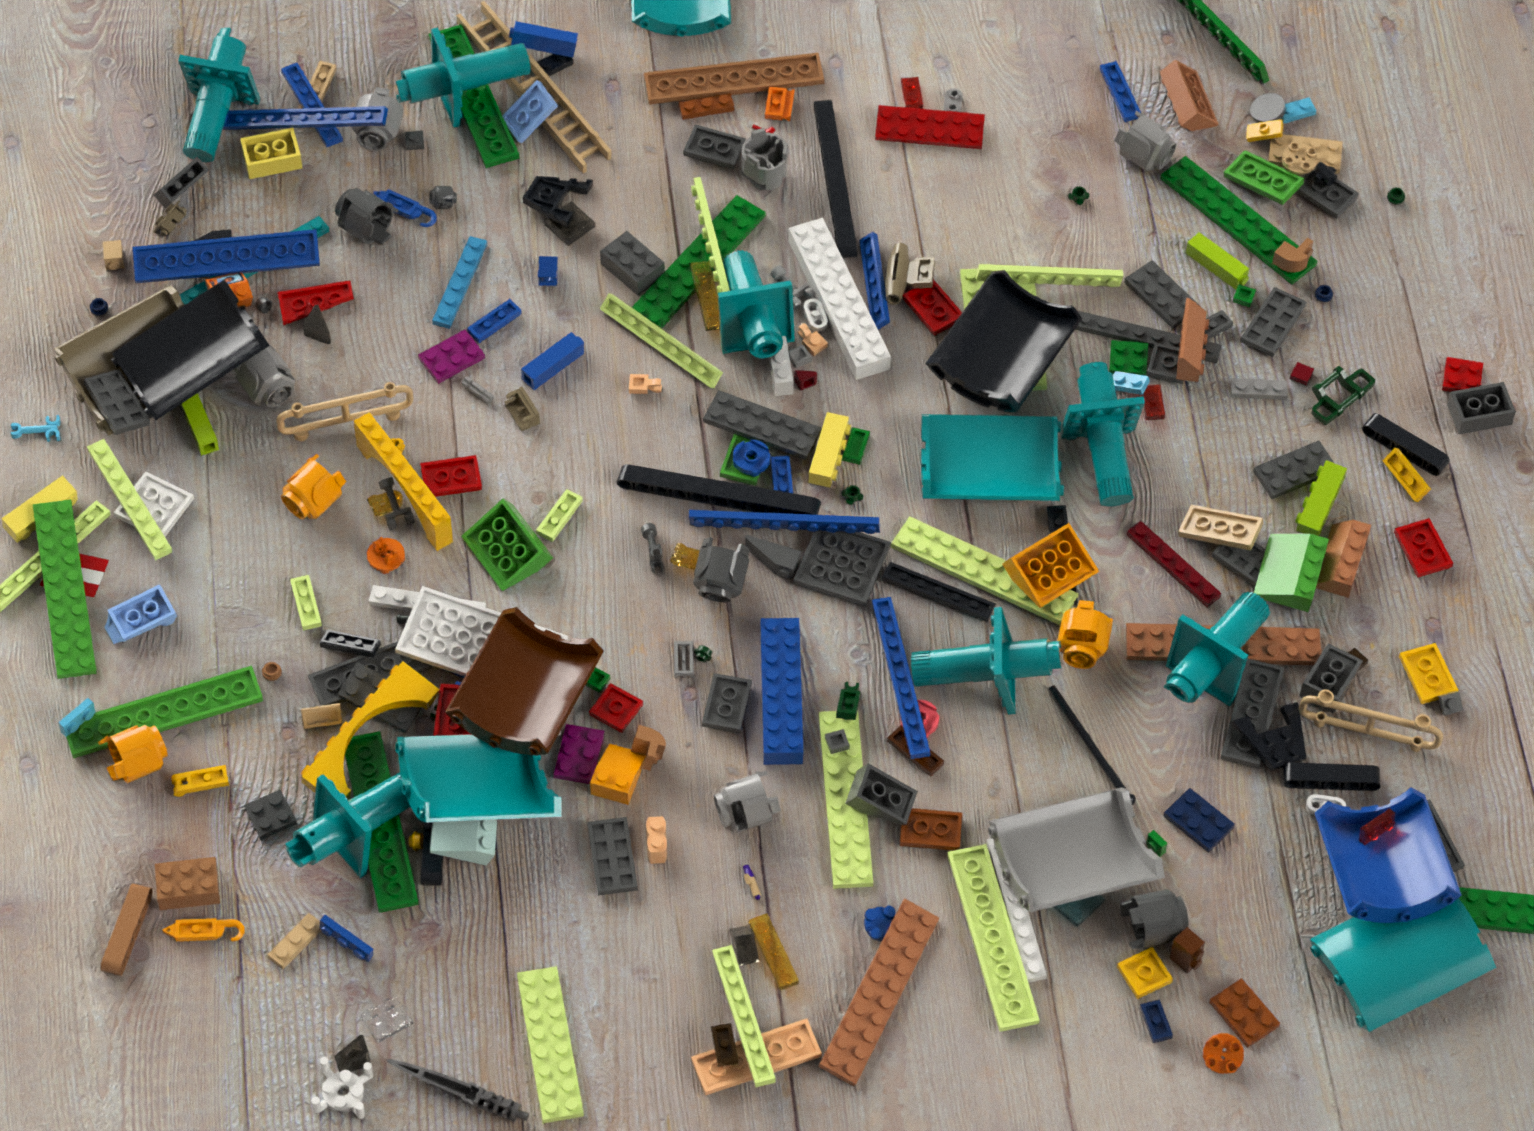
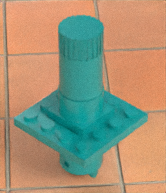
(450, 76)
(216, 85)
(754, 313)
(1104, 421)
(1213, 657)
(997, 662)
(346, 824)

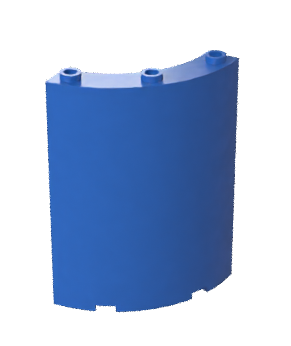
(1397, 874)

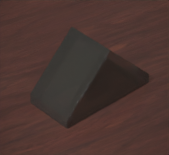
(316, 327)
(744, 945)
(353, 1055)

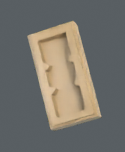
(321, 716)

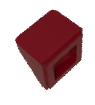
(805, 379)

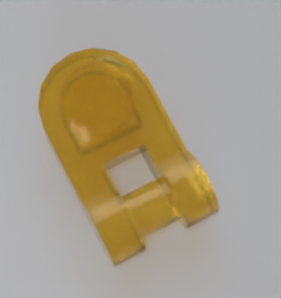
(376, 500)
(689, 562)

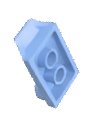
(139, 615)

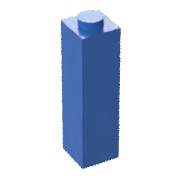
(544, 39)
(552, 360)

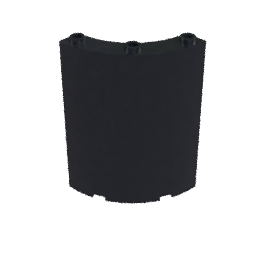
(1002, 344)
(189, 350)

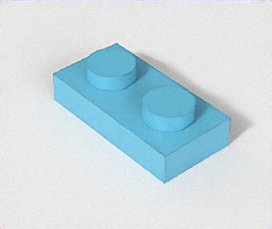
(1298, 110)
(1130, 382)
(75, 718)

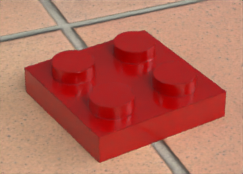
(1461, 374)
(616, 708)

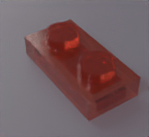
(911, 92)
(1153, 403)
(1377, 826)

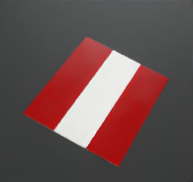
(92, 572)

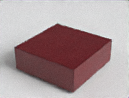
(1302, 373)

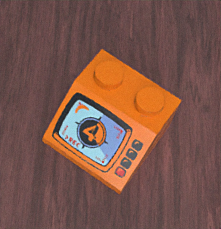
(238, 284)

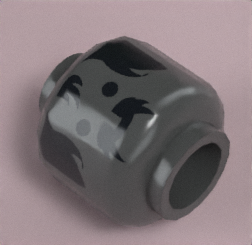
(442, 197)

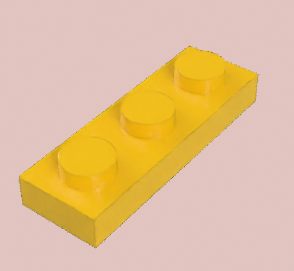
(1406, 474)

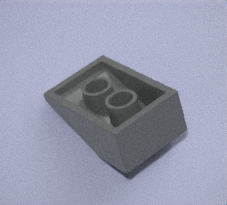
(1331, 672)
(881, 795)

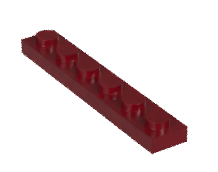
(1174, 564)

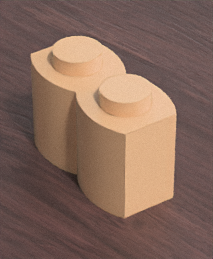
(656, 840)

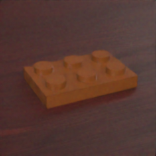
(932, 829)
(1244, 1012)

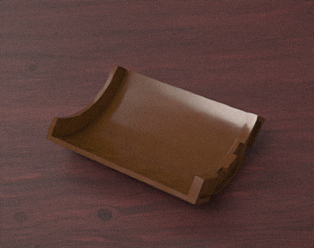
(523, 685)

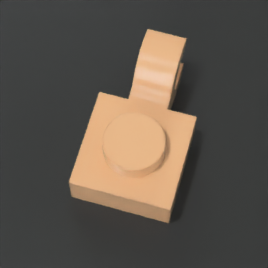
(812, 341)
(641, 383)

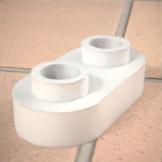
(817, 316)
(1320, 800)

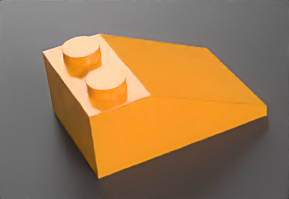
(617, 774)

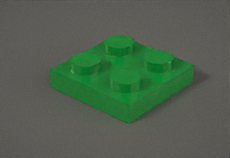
(1128, 357)

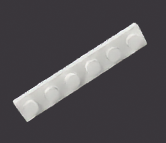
(398, 598)

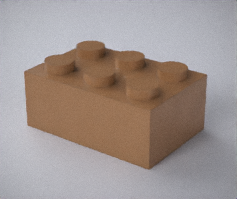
(187, 883)

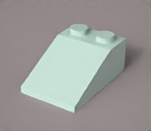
(465, 840)

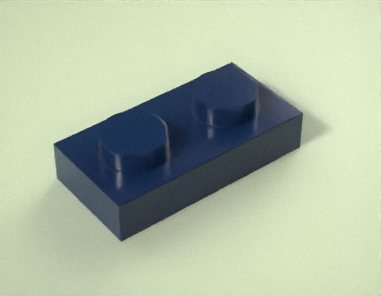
(1156, 1021)

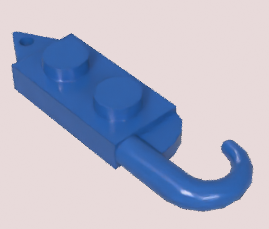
(407, 207)

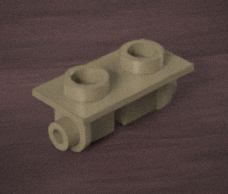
(165, 223)

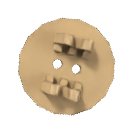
(1300, 151)

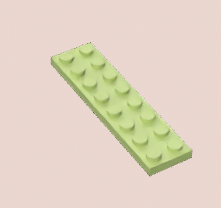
(550, 1045)

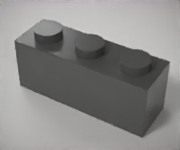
(181, 182)

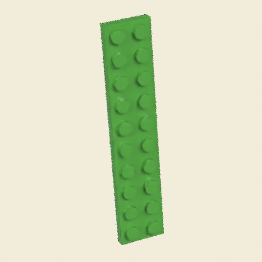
(64, 589)
(169, 709)

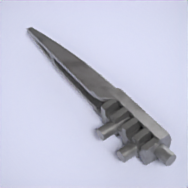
(469, 1092)

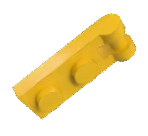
(199, 780)

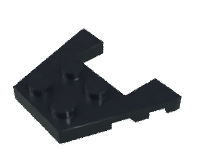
(548, 193)
(1276, 745)

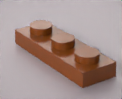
(706, 106)

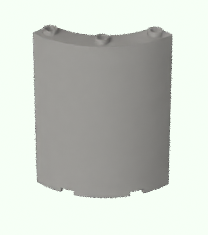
(1073, 850)

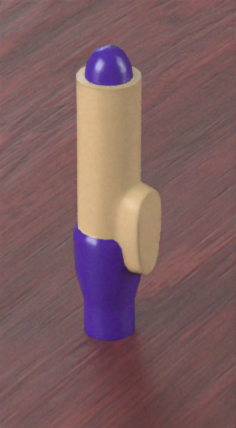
(750, 880)

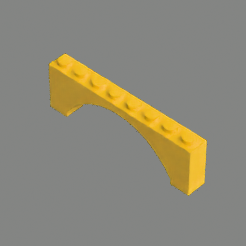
(375, 443)
(401, 689)

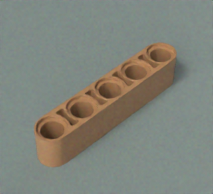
(126, 929)

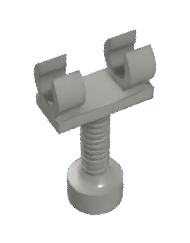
(779, 272)

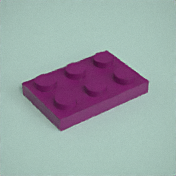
(451, 356)
(578, 754)

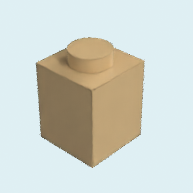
(113, 255)

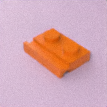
(779, 103)

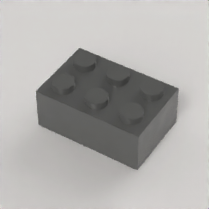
(632, 263)
(1481, 408)

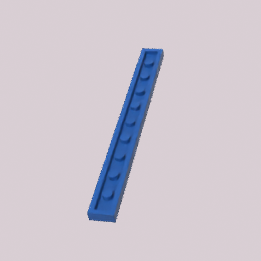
(306, 118)
(784, 521)
(901, 678)

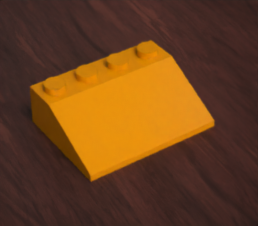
(1051, 566)

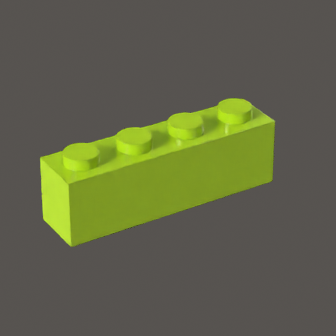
(1321, 499)

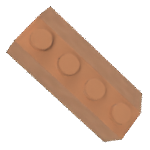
(1188, 97)
(1192, 342)
(1343, 556)

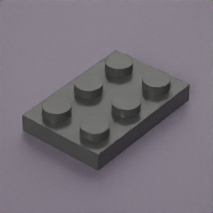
(714, 146)
(1331, 199)
(727, 703)

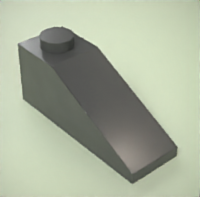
(778, 558)

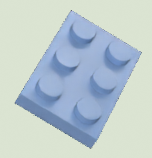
(529, 111)

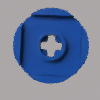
(755, 466)

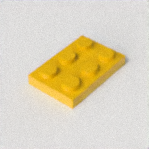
(1427, 672)

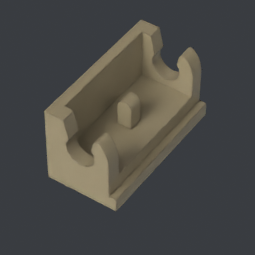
(522, 409)

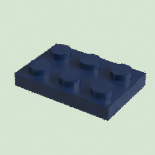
(1199, 820)

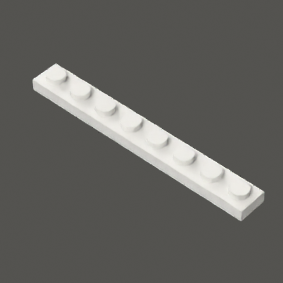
(1020, 924)

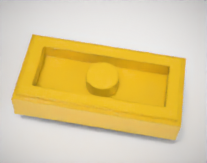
(1264, 130)

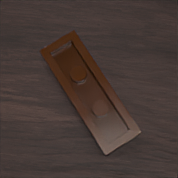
(928, 764)

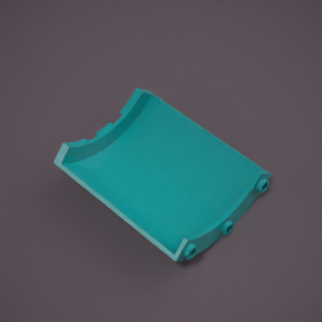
(681, 16)
(990, 457)
(471, 781)
(1402, 964)

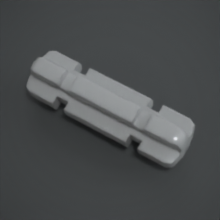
(478, 390)

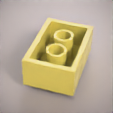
(271, 153)

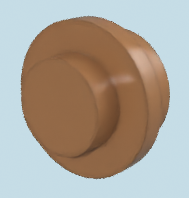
(271, 671)

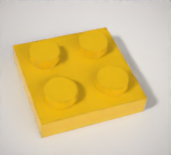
(1144, 972)

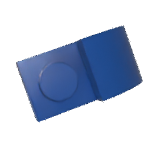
(548, 270)

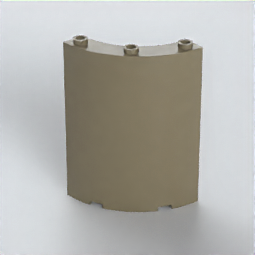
(92, 350)

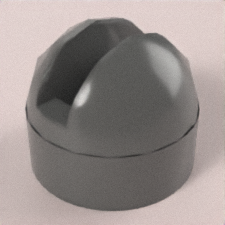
(264, 304)

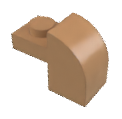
(1291, 258)
(648, 743)

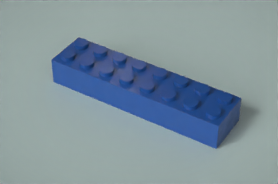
(781, 691)

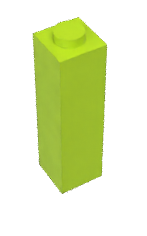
(1217, 260)
(200, 425)

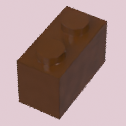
(1187, 950)

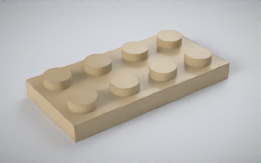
(1327, 150)
(1220, 527)

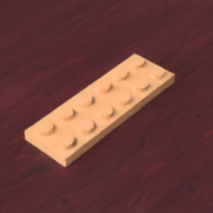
(785, 1047)

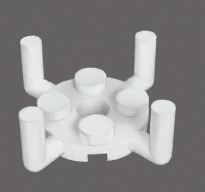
(340, 1080)

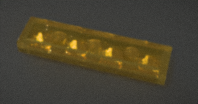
(706, 294)
(773, 952)

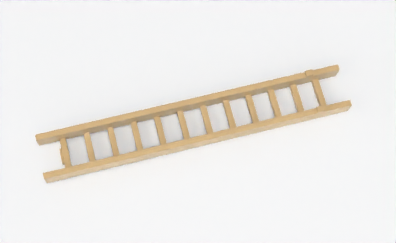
(560, 98)

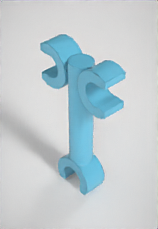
(49, 429)

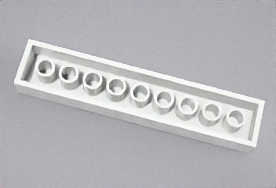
(840, 299)

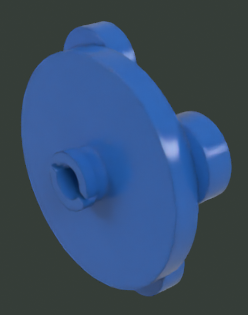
(878, 921)

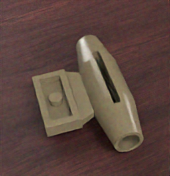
(902, 272)

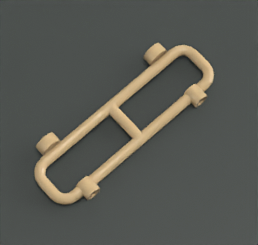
(391, 411)
(1421, 723)

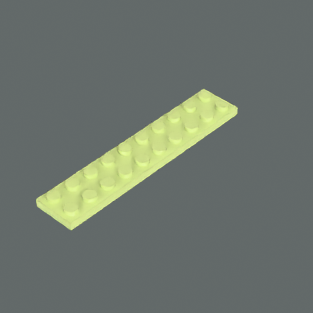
(972, 566)
(846, 826)
(993, 938)

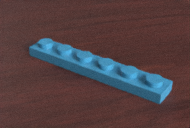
(459, 282)

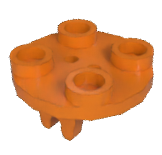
(390, 560)
(1214, 1050)

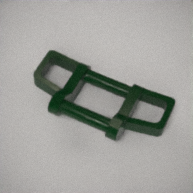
(1346, 382)

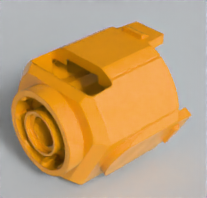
(312, 490)
(1084, 635)
(135, 752)

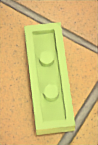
(559, 515)
(306, 602)

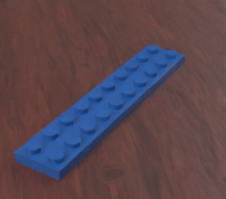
(226, 256)

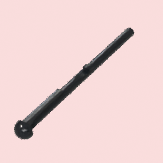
(1088, 741)

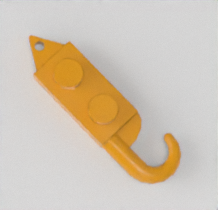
(202, 929)

